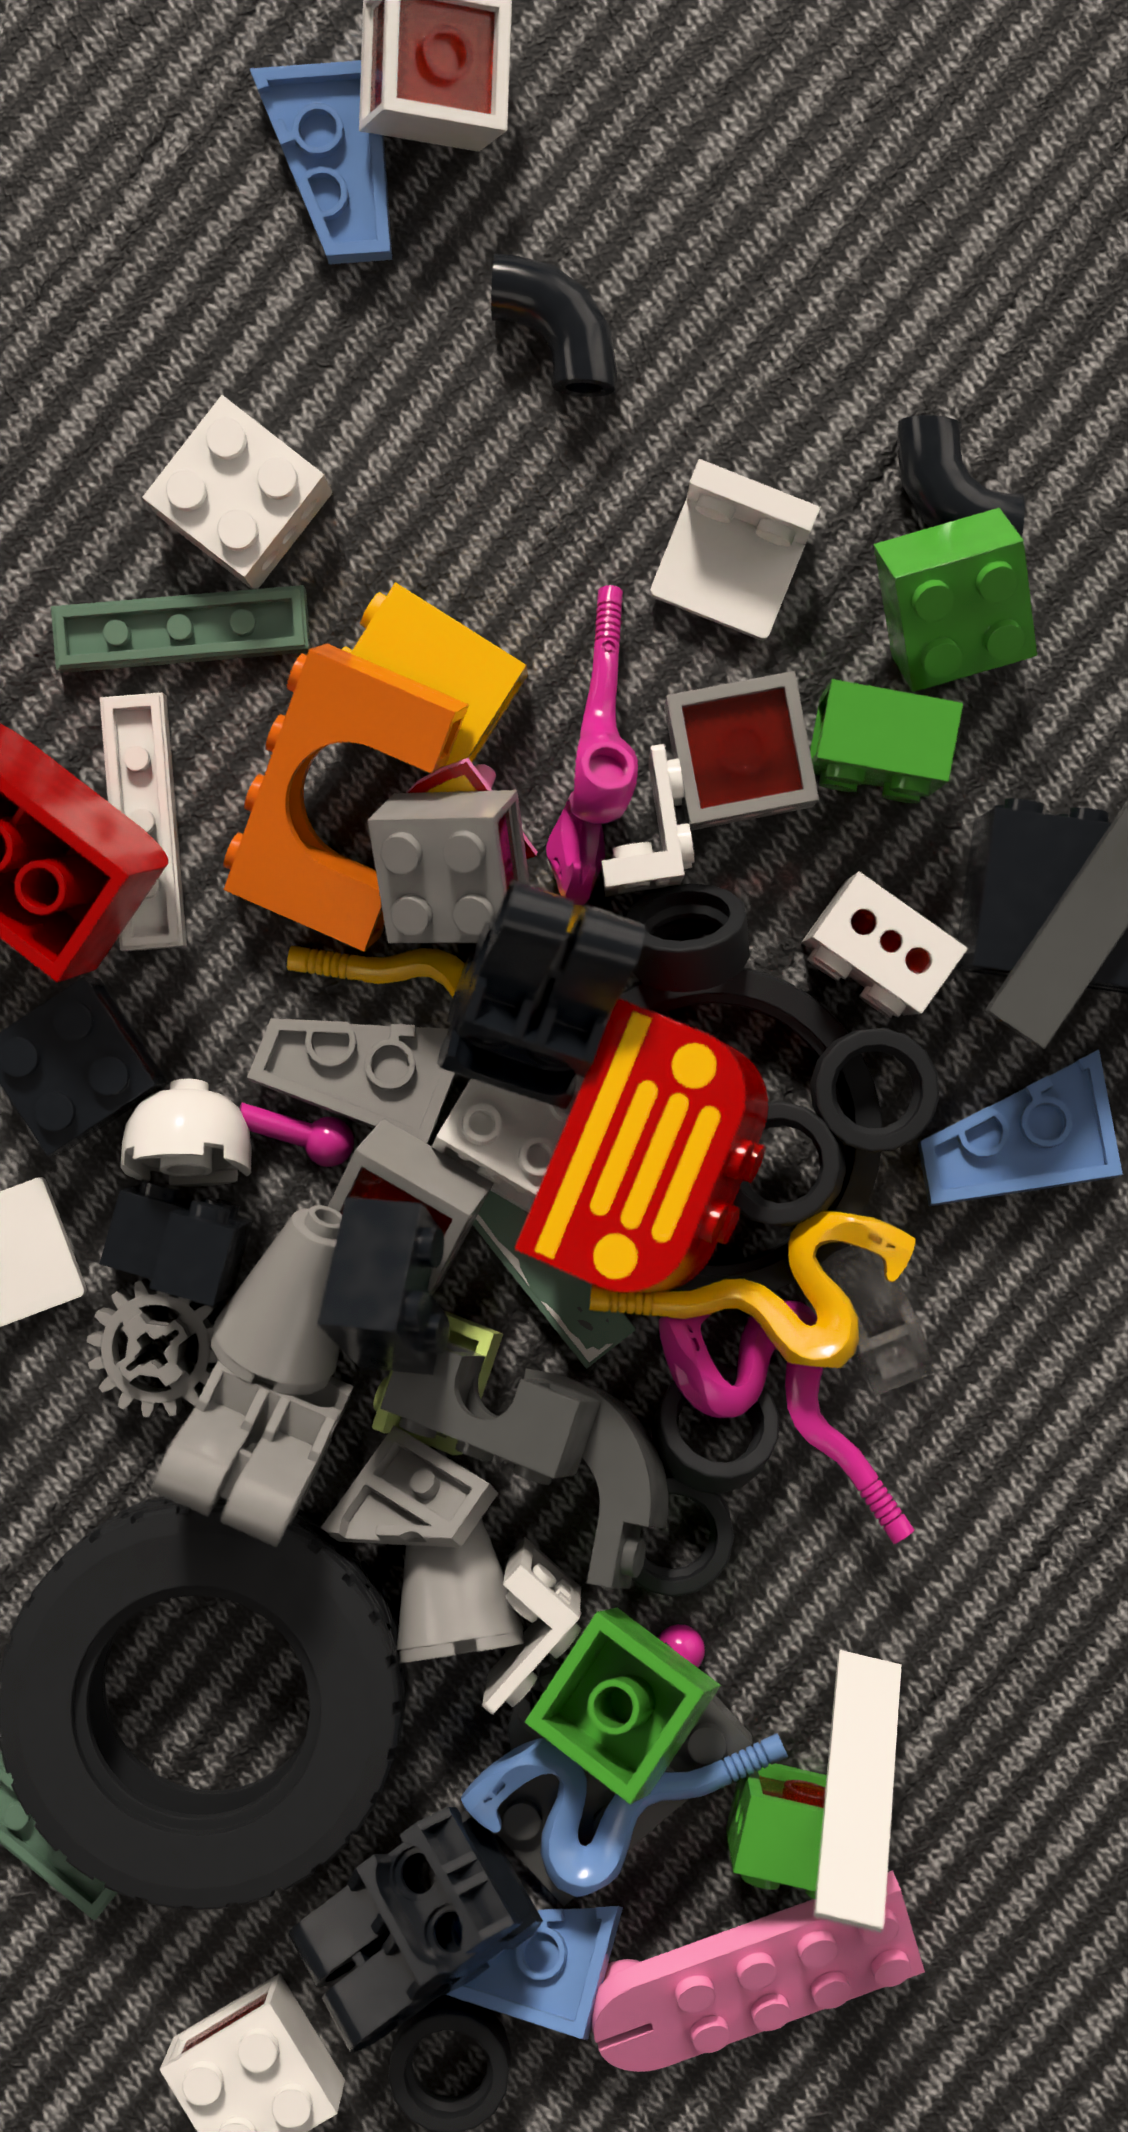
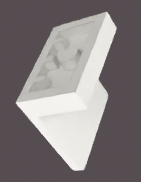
(733, 550)
(635, 865)
(504, 1138)
(34, 1253)
(552, 1603)

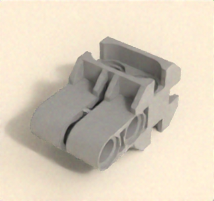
(252, 1450)

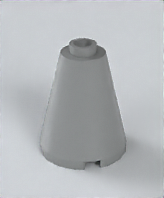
(275, 1312)
(455, 1601)

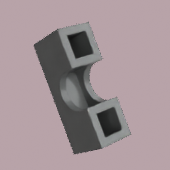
(539, 1431)

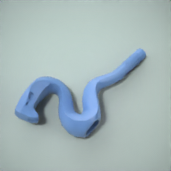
(591, 1867)

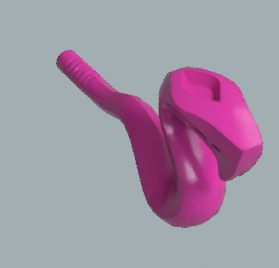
(603, 768)
(713, 1395)

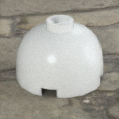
(187, 1135)

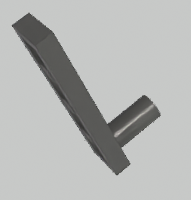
(1069, 943)

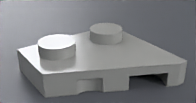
(410, 1498)

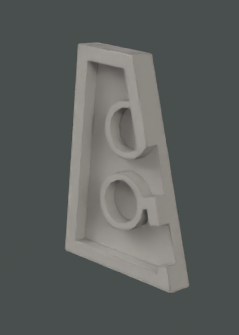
(358, 1070)

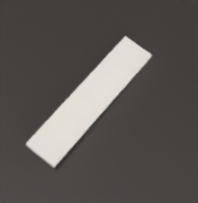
(858, 1793)

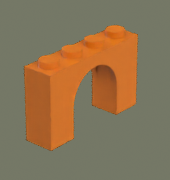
(280, 855)

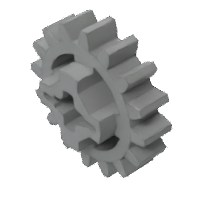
(143, 1326)

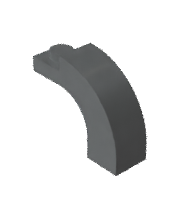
(628, 1482)

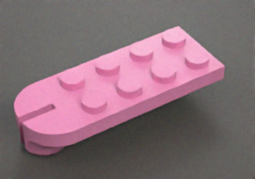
(746, 1983)

